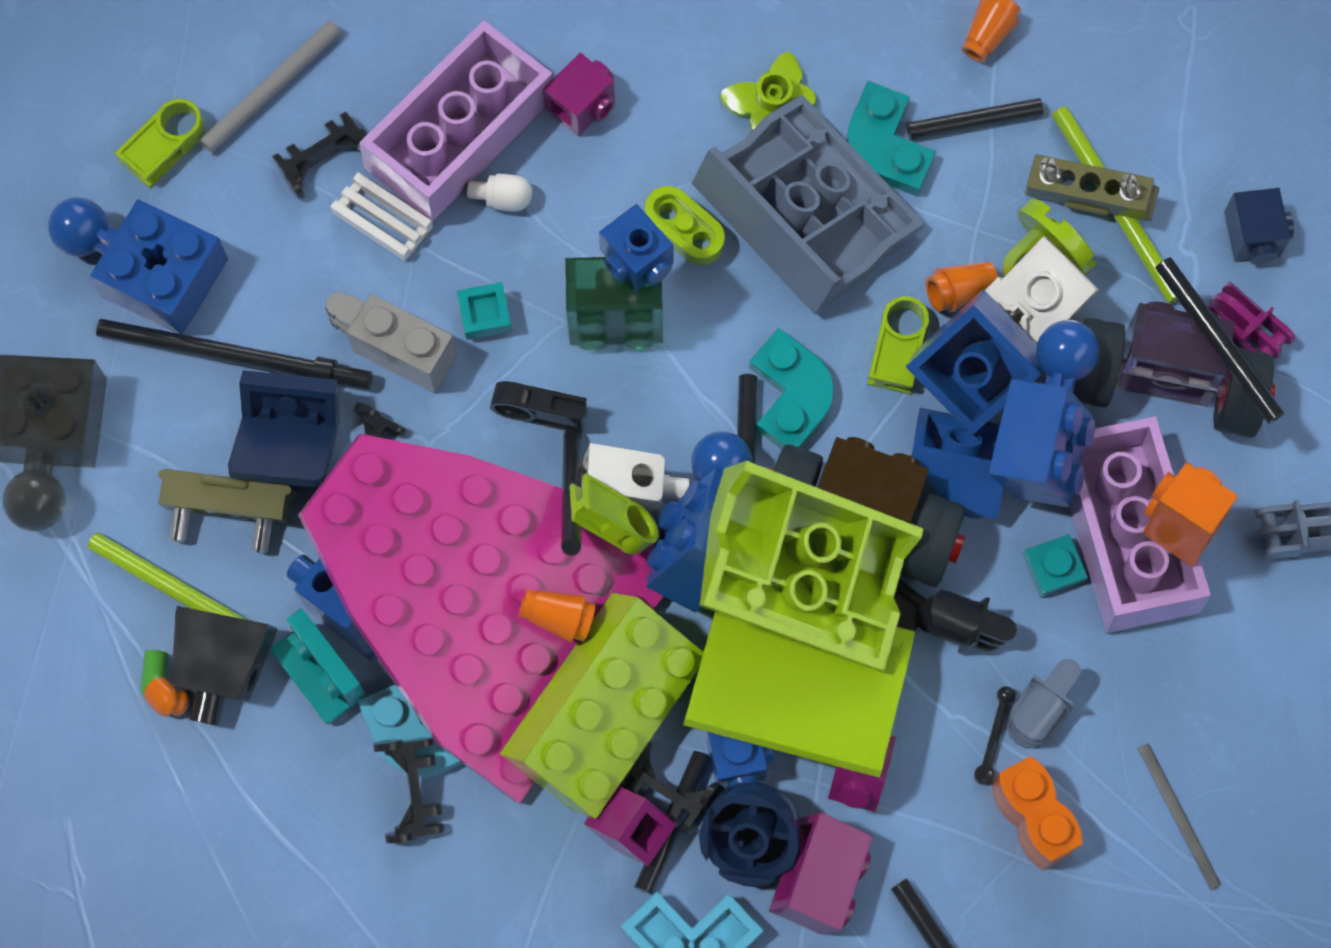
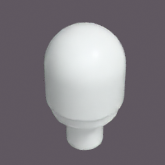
(502, 192)

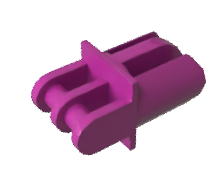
(1249, 319)

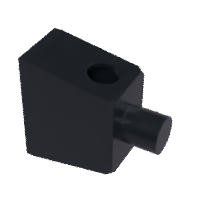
(217, 659)

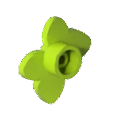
(769, 93)

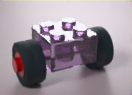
(1172, 360)

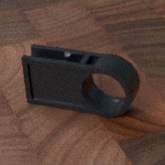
(539, 406)

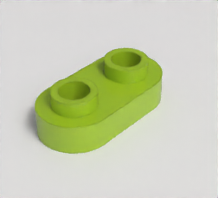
(687, 226)

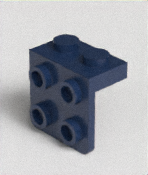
(285, 429)

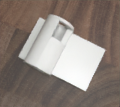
(1042, 289)

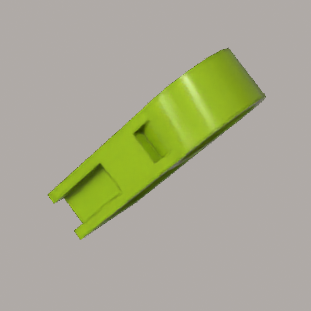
(152, 150)
(895, 350)
(612, 516)

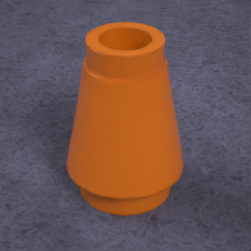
(990, 27)
(957, 285)
(558, 613)

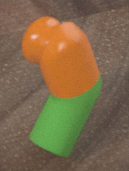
(157, 689)

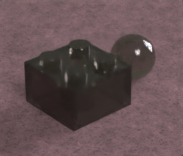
(66, 435)

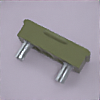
(1134, 200)
(225, 497)

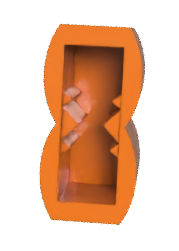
(1029, 802)

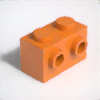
(1187, 511)

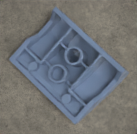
(807, 203)

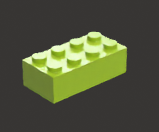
(603, 705)

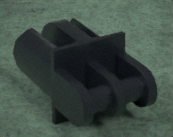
(964, 621)

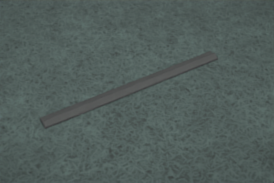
(1179, 816)

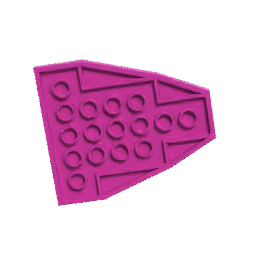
(434, 578)

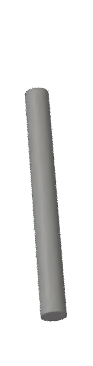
(270, 87)

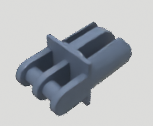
(1305, 526)
(1043, 706)

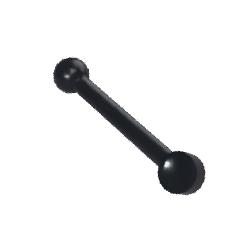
(984, 773)

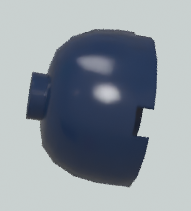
(751, 834)

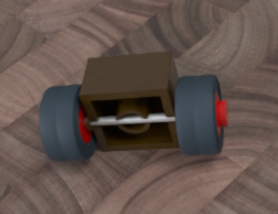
(888, 486)

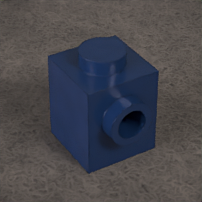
(1258, 225)

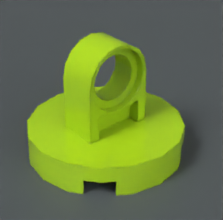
(1062, 235)

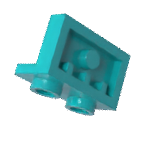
(317, 669)

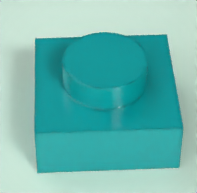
(484, 310)
(1055, 566)

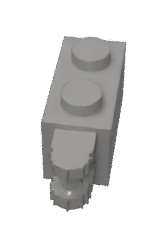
(393, 338)

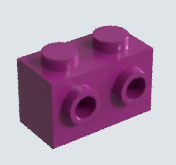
(824, 875)

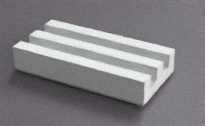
(352, 195)

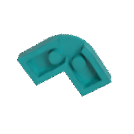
(873, 136)
(804, 389)

